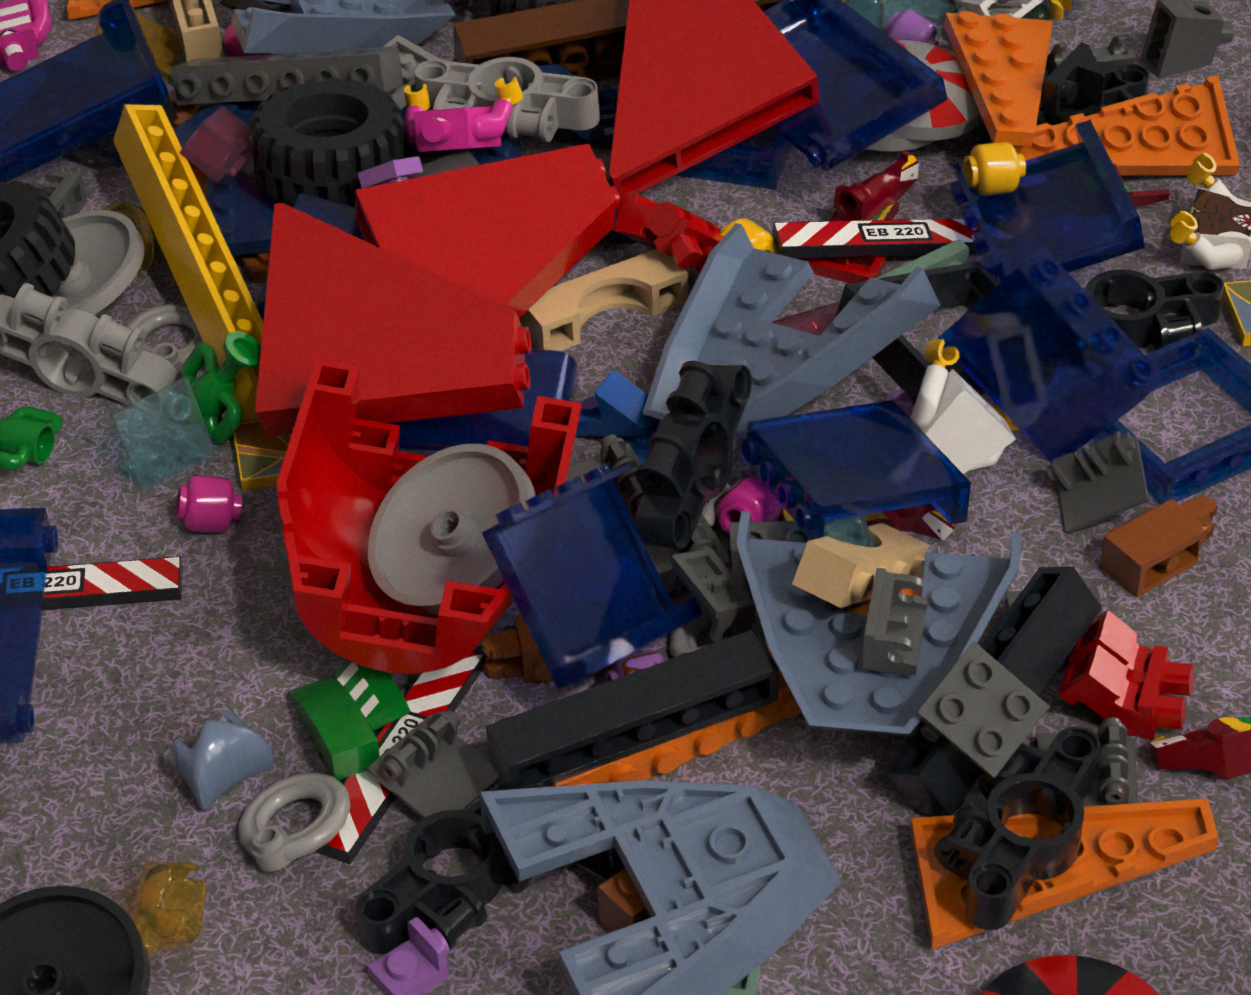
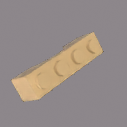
(640, 283)
(847, 572)

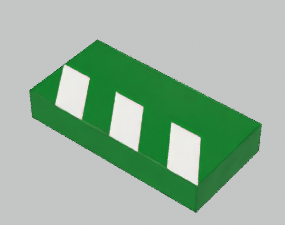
(374, 693)

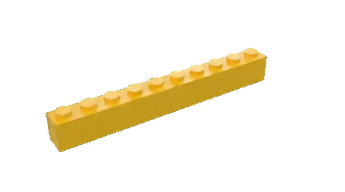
(189, 238)

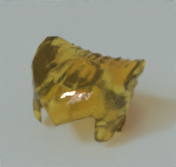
(169, 905)

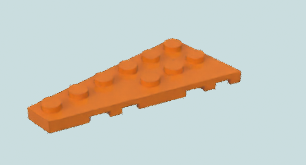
(1003, 68)
(1154, 132)
(1114, 848)

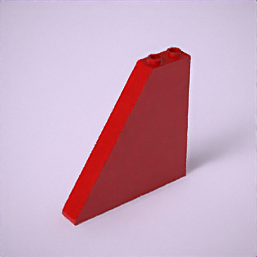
(698, 84)
(498, 224)
(416, 335)

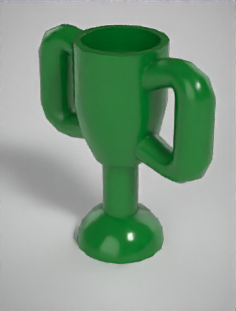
(217, 385)
(27, 437)

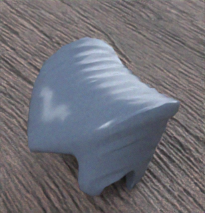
(221, 758)

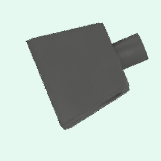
(1183, 36)

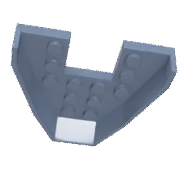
(337, 24)
(732, 320)
(824, 649)
(714, 864)

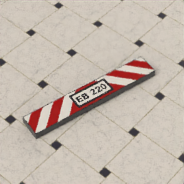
(868, 237)
(113, 583)
(368, 797)

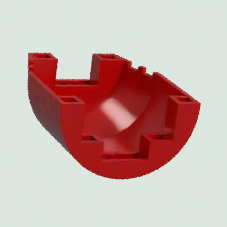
(327, 502)

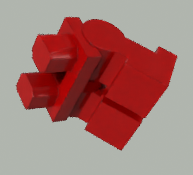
(667, 229)
(1126, 679)

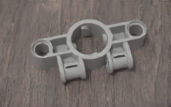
(547, 101)
(120, 367)

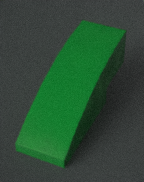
(336, 727)

